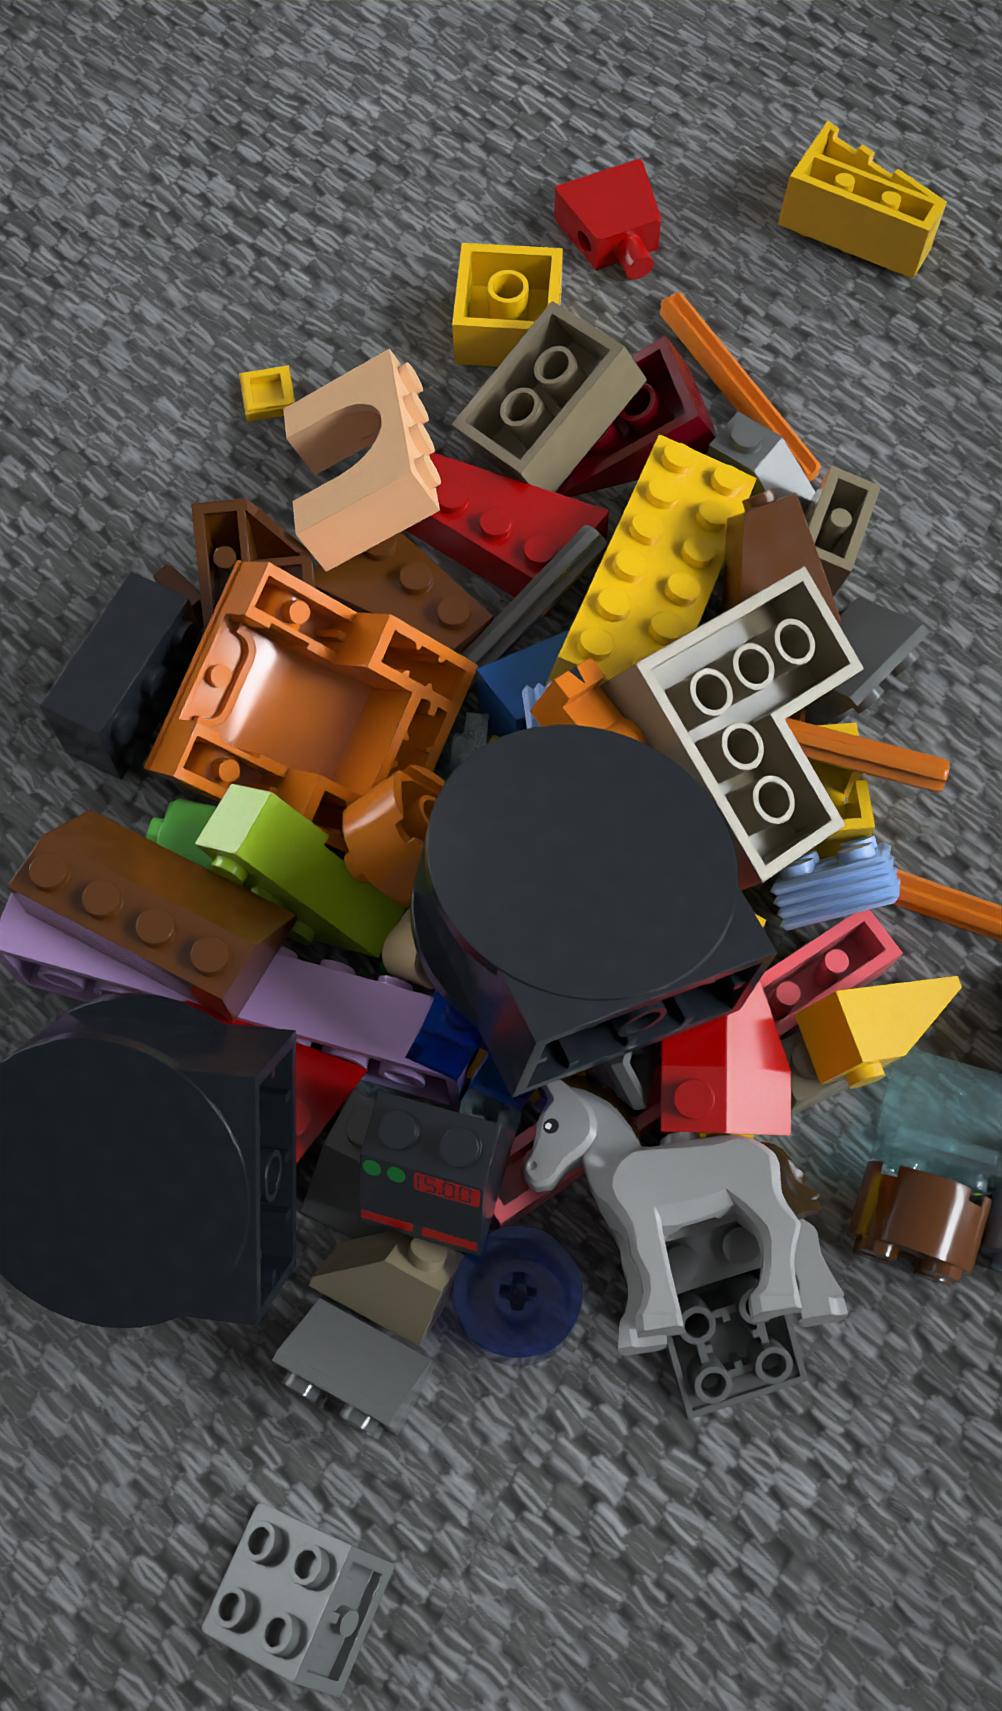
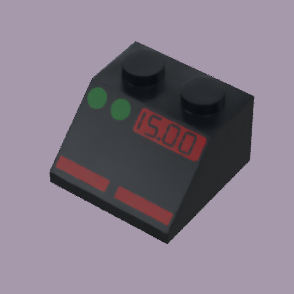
(432, 1172)

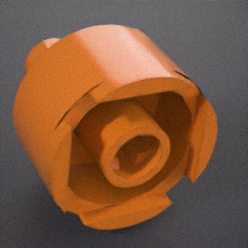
(389, 830)

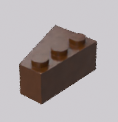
(411, 587)

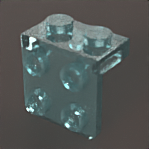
(942, 1121)

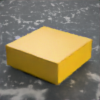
(266, 392)

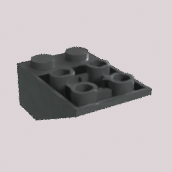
(722, 1353)

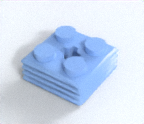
(838, 885)

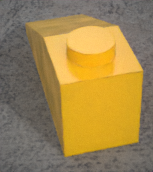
(870, 1027)

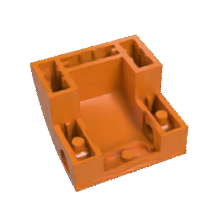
(306, 699)

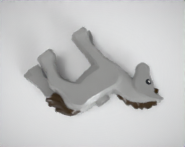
(678, 1194)

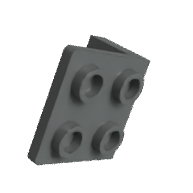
(297, 1600)

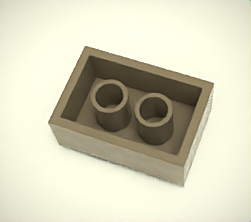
(550, 399)

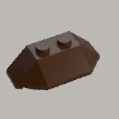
(242, 532)

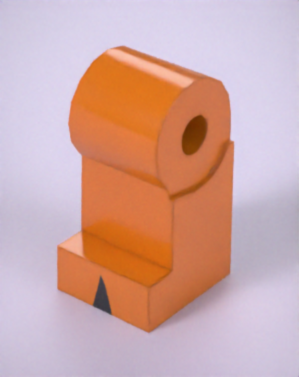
(580, 701)

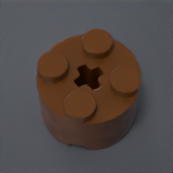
(918, 1220)

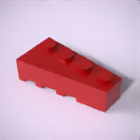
(502, 524)

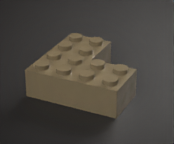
(721, 713)

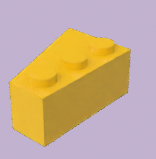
(860, 206)

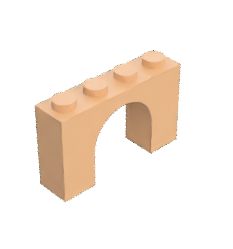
(385, 488)

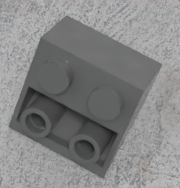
(883, 645)
(354, 1366)

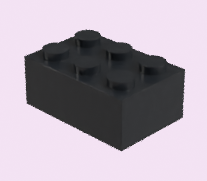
(124, 676)

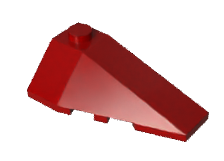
(728, 1075)

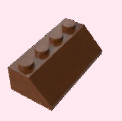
(152, 911)

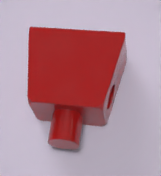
(612, 217)

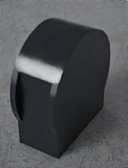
(580, 902)
(149, 1164)

